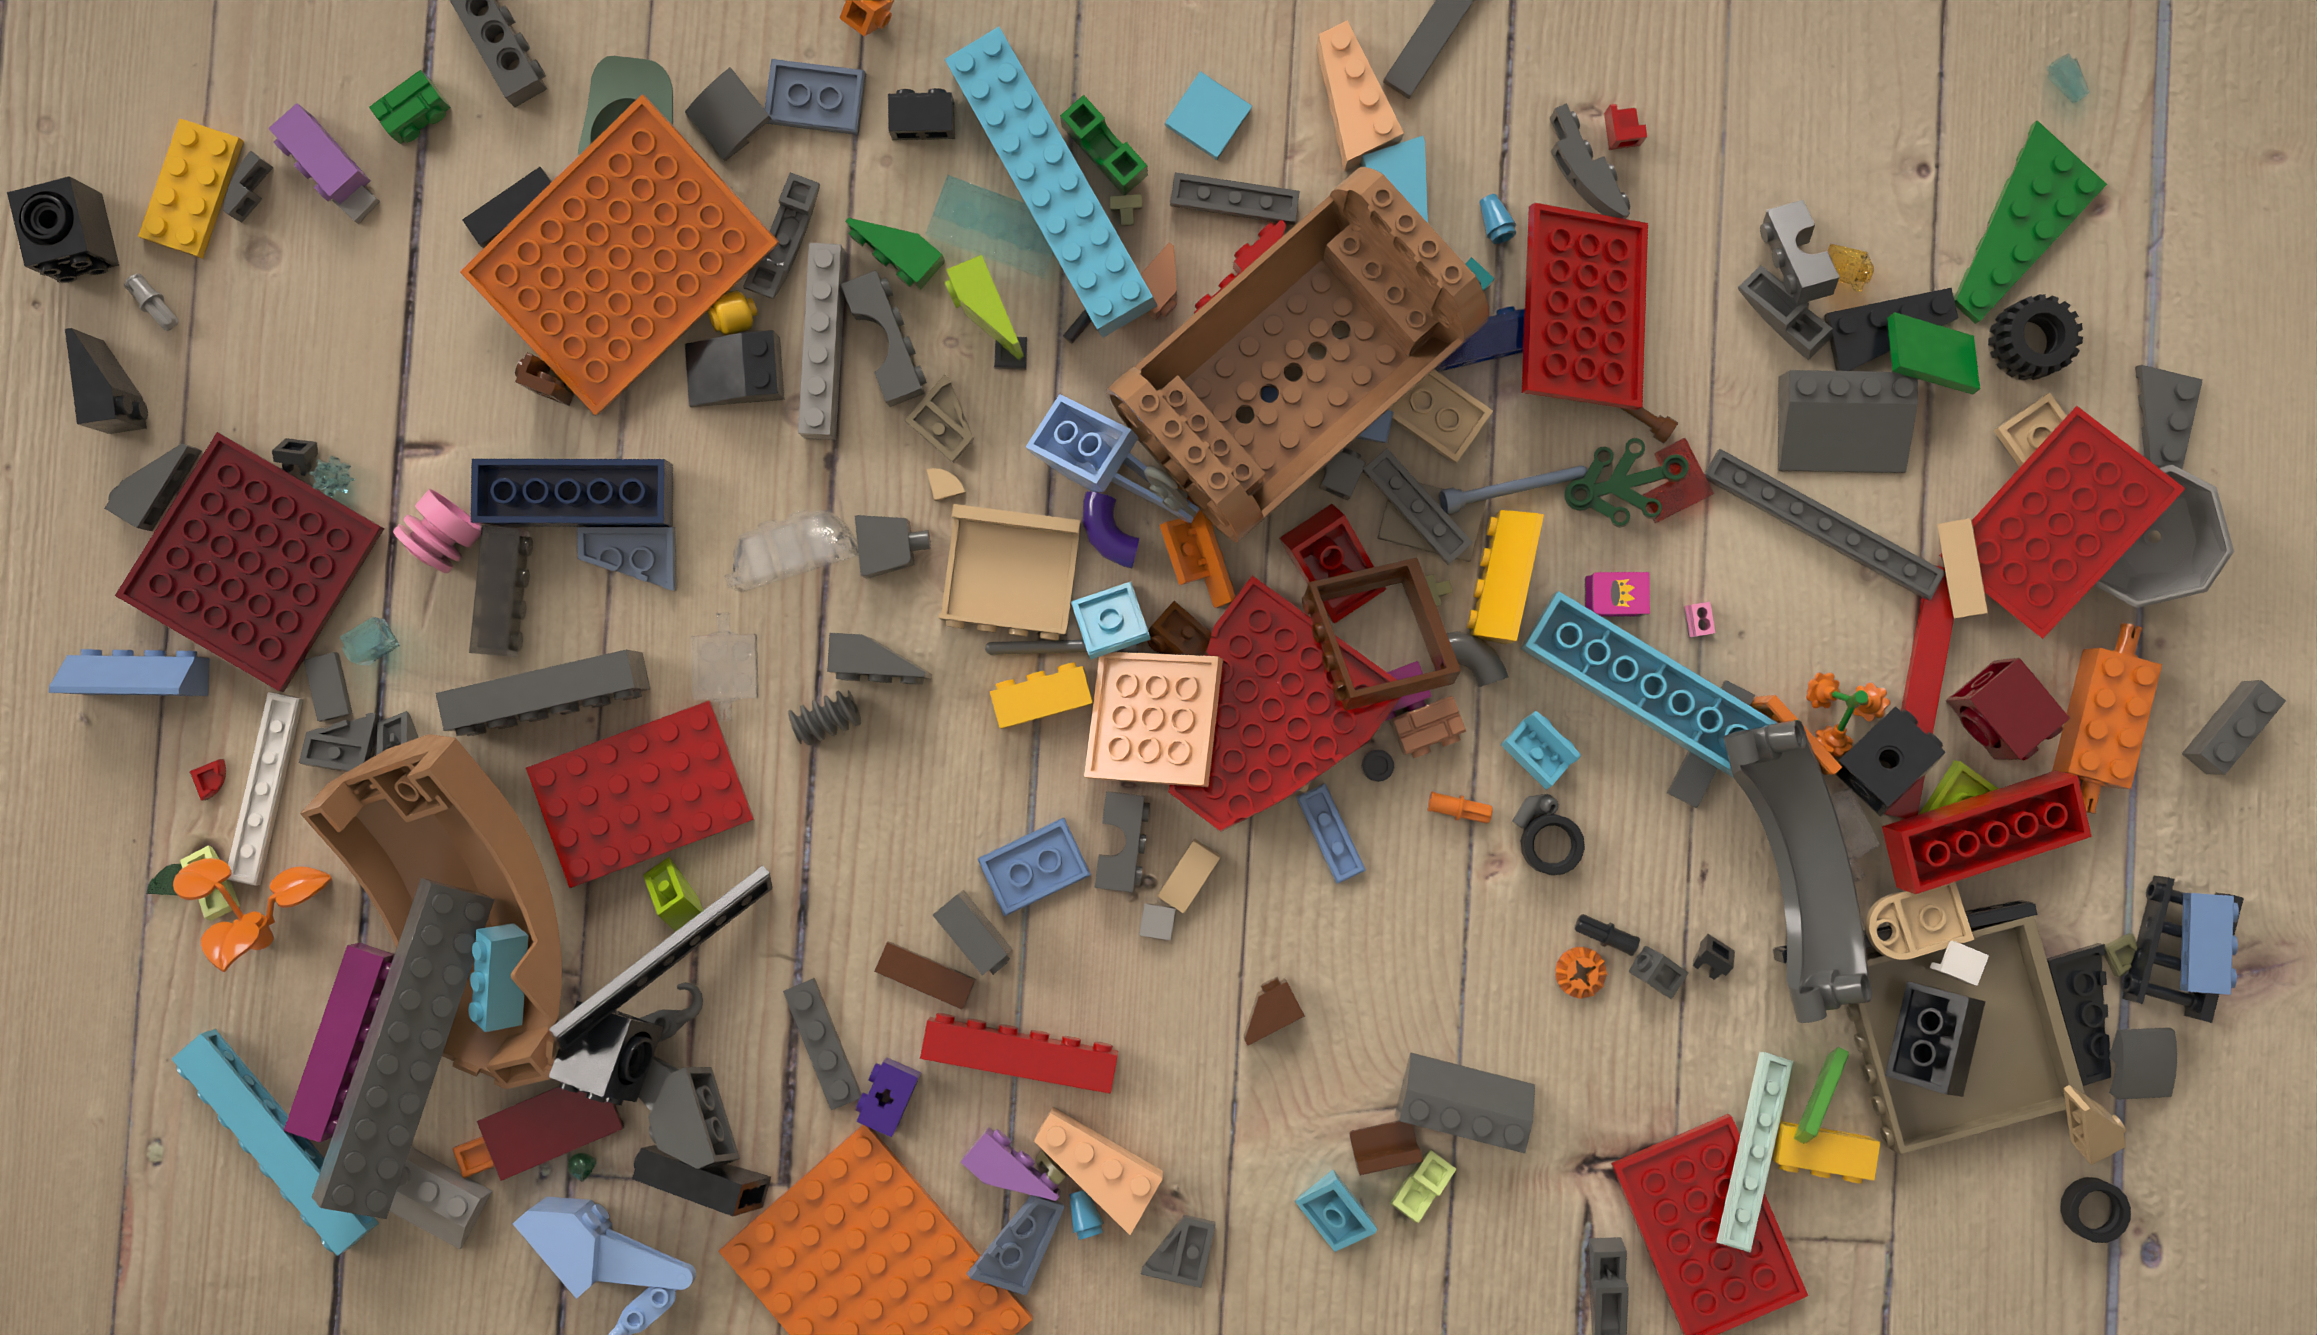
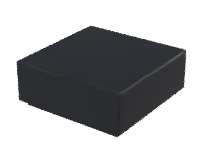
(1006, 360)

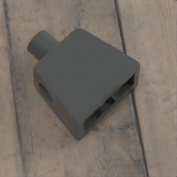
(887, 544)

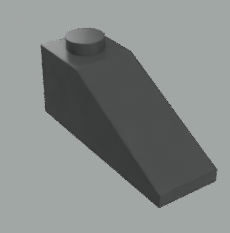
(149, 491)

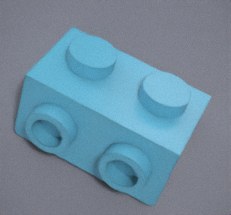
(1540, 749)

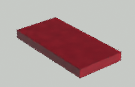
(545, 1129)

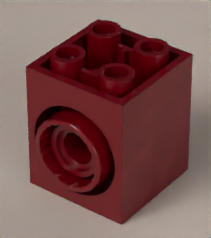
(2008, 710)

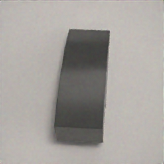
(1791, 321)
(1608, 1286)

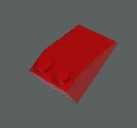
(1329, 548)

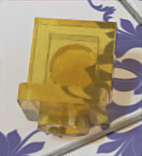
(1851, 265)

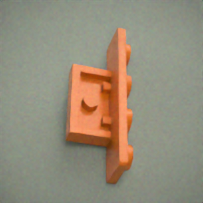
(1198, 556)

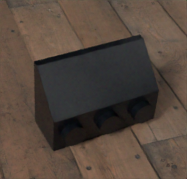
(1935, 1039)

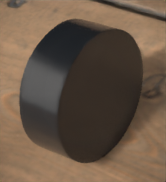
(1377, 765)

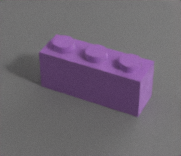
(317, 154)

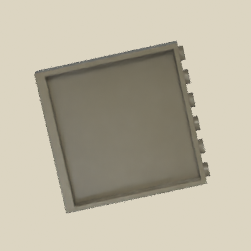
(2019, 1052)

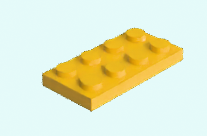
(191, 188)

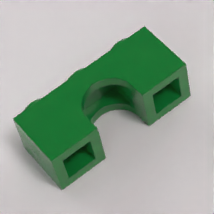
(1095, 138)

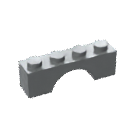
(870, 302)

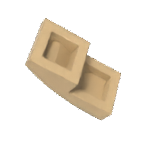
(1189, 876)

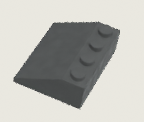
(1845, 421)

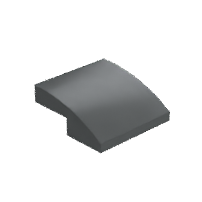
(727, 114)
(2144, 1063)

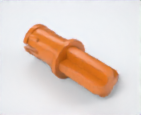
(1460, 807)

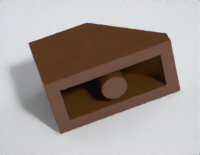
(1272, 1010)

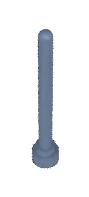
(1453, 500)

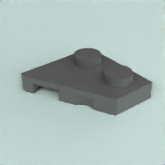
(1183, 1252)

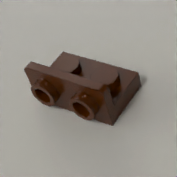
(535, 376)
(1178, 633)

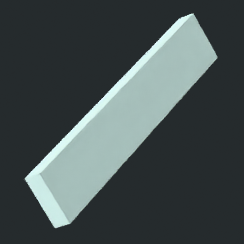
(1754, 1151)

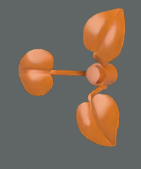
(226, 940)

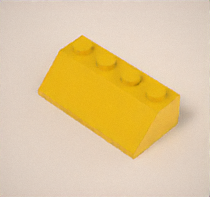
(1505, 576)

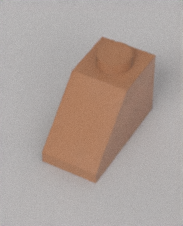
(1161, 281)

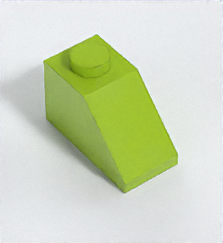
(672, 894)

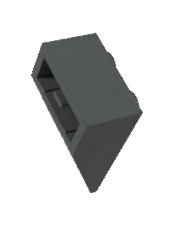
(860, 655)

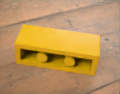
(1041, 695)
(1827, 1153)

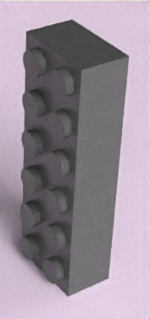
(543, 691)

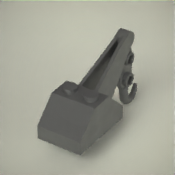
(686, 1103)

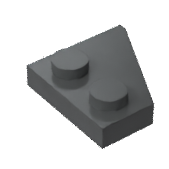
(341, 745)

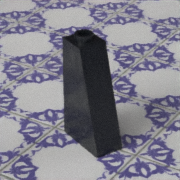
(719, 1188)

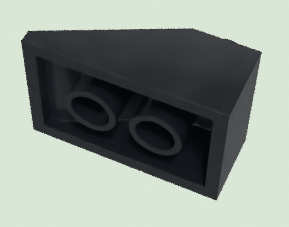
(735, 369)
(101, 388)

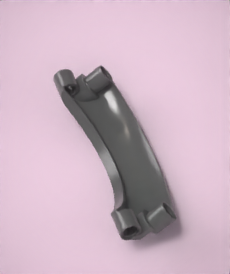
(1815, 874)

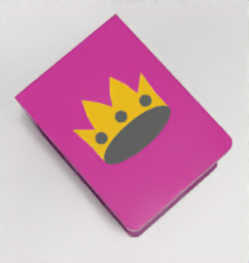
(1618, 594)

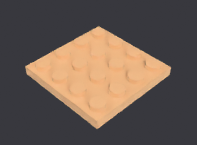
(1154, 718)

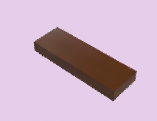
(925, 975)

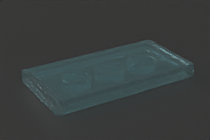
(990, 227)

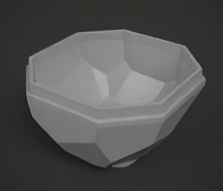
(2185, 559)

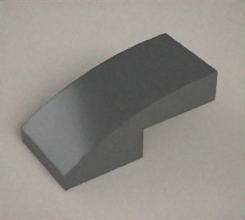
(240, 196)

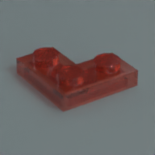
(1681, 494)

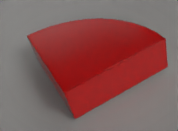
(209, 778)

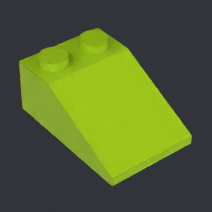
(975, 291)

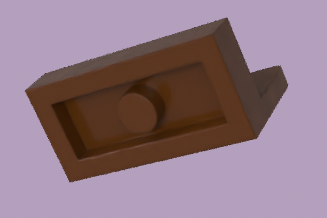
(1384, 1147)

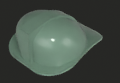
(619, 83)

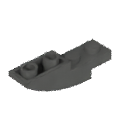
(1591, 179)

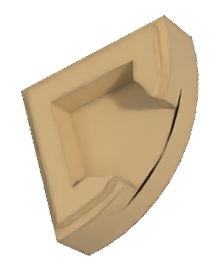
(944, 484)

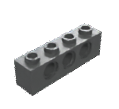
(516, 84)

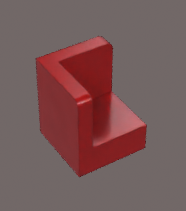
(1623, 128)

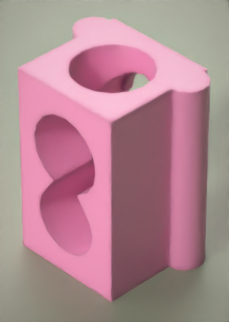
(1693, 619)

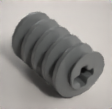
(824, 718)

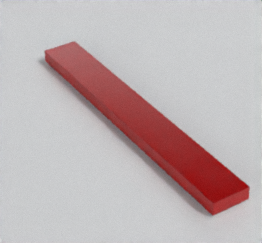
(1926, 678)

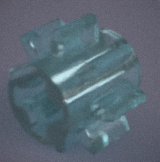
(323, 472)

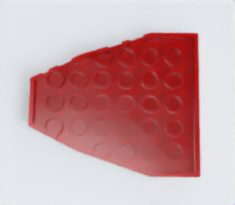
(1276, 709)

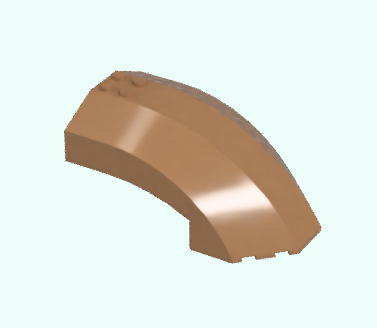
(442, 819)

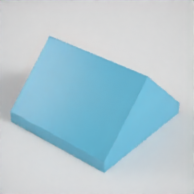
(1336, 1212)

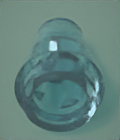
(2068, 77)

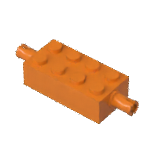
(2107, 716)

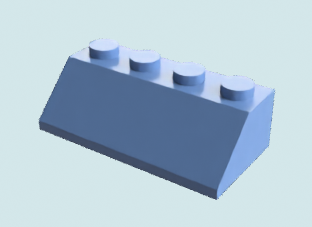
(133, 674)

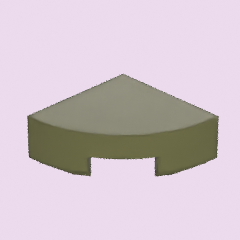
(2121, 954)
(1055, 1172)

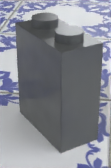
(973, 933)

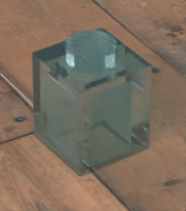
(368, 641)

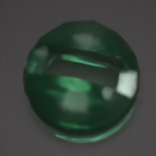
(581, 1166)

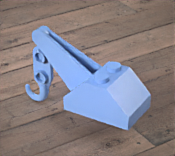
(583, 1249)

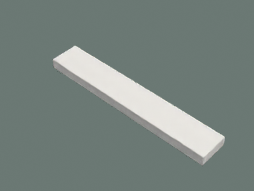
(264, 788)

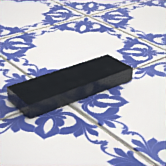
(497, 213)

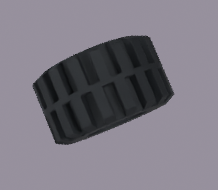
(2056, 323)

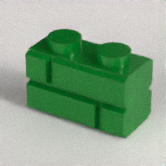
(410, 108)

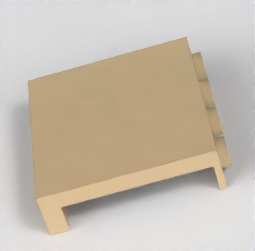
(1010, 571)

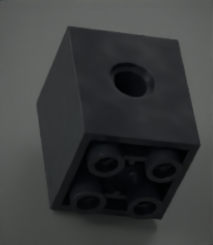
(63, 229)
(1903, 747)
(609, 1059)

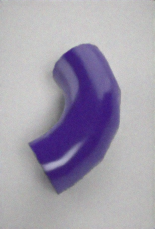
(1103, 531)

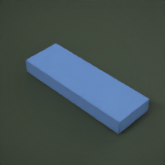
(1330, 833)

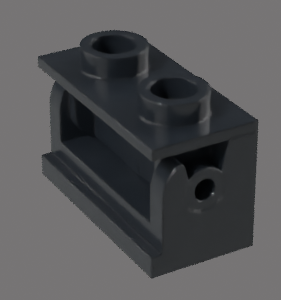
(921, 115)

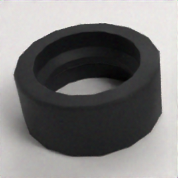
(1576, 851)
(2117, 1221)

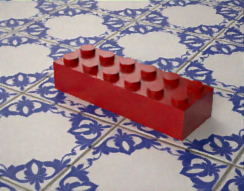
(1986, 831)

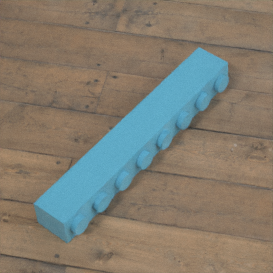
(259, 1125)

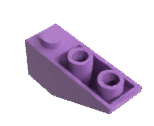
(1003, 1167)

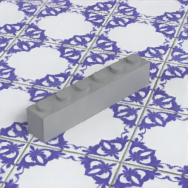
(822, 341)

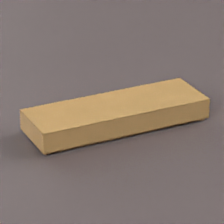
(1962, 568)

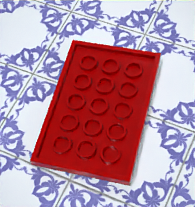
(1585, 307)
(2066, 520)
(639, 794)
(1678, 1206)

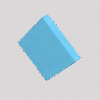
(1208, 115)
(1110, 620)

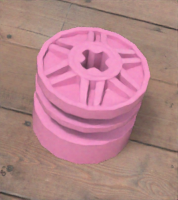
(438, 531)

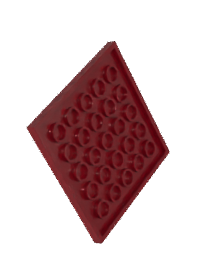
(249, 562)

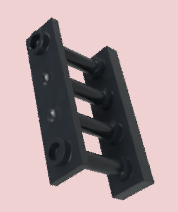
(2136, 982)

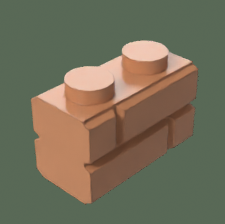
(1427, 726)

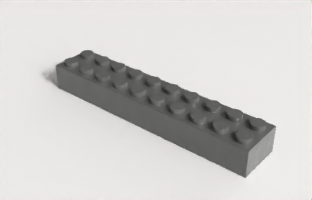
(402, 1050)

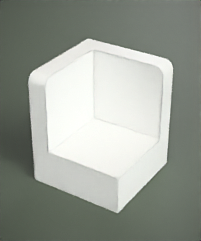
(1962, 963)

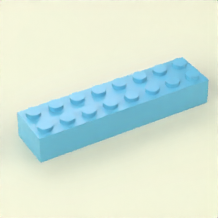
(1639, 680)

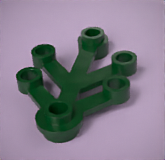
(1620, 483)

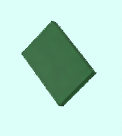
(1933, 353)

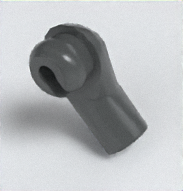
(1534, 806)

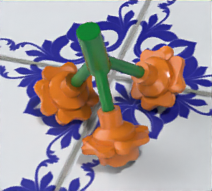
(1866, 702)

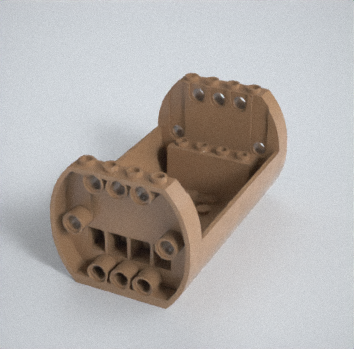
(1350, 262)

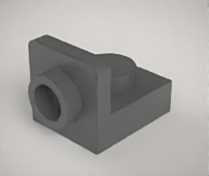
(1658, 972)

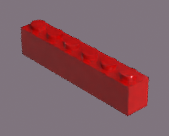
(1019, 1054)

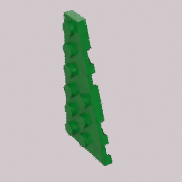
(2032, 211)

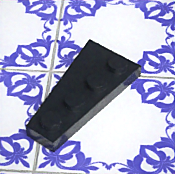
(1863, 331)
(2079, 990)

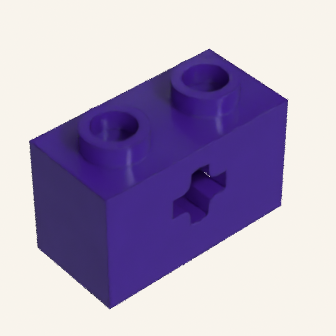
(881, 1115)

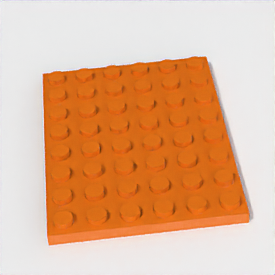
(619, 255)
(867, 1255)

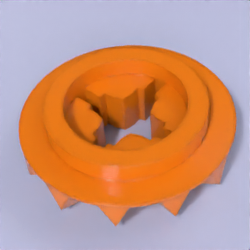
(1567, 968)

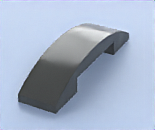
(789, 228)

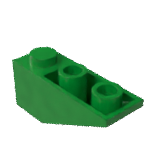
(903, 249)

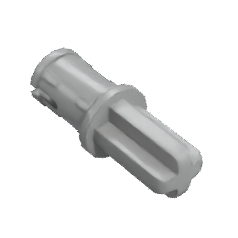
(151, 301)

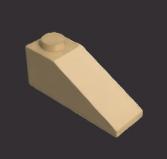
(2092, 1127)

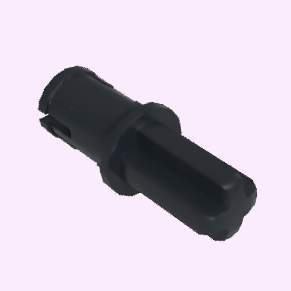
(1607, 934)

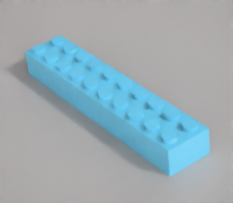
(1051, 182)

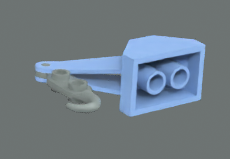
(1092, 449)

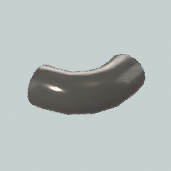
(1478, 658)

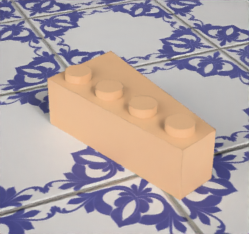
(1356, 100)
(1102, 1168)

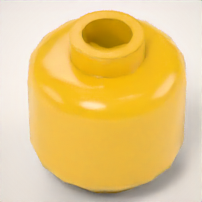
(732, 313)

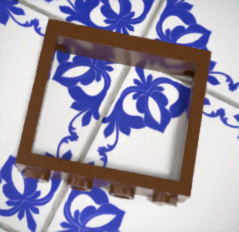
(1426, 614)

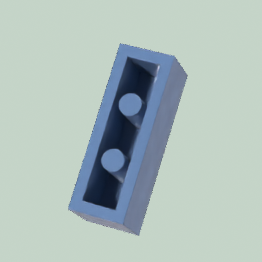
(2208, 943)

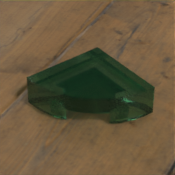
(163, 882)

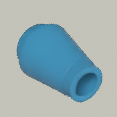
(1497, 220)
(1085, 1216)

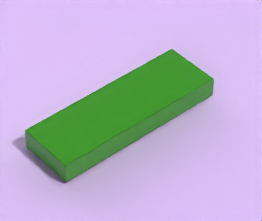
(1821, 1095)

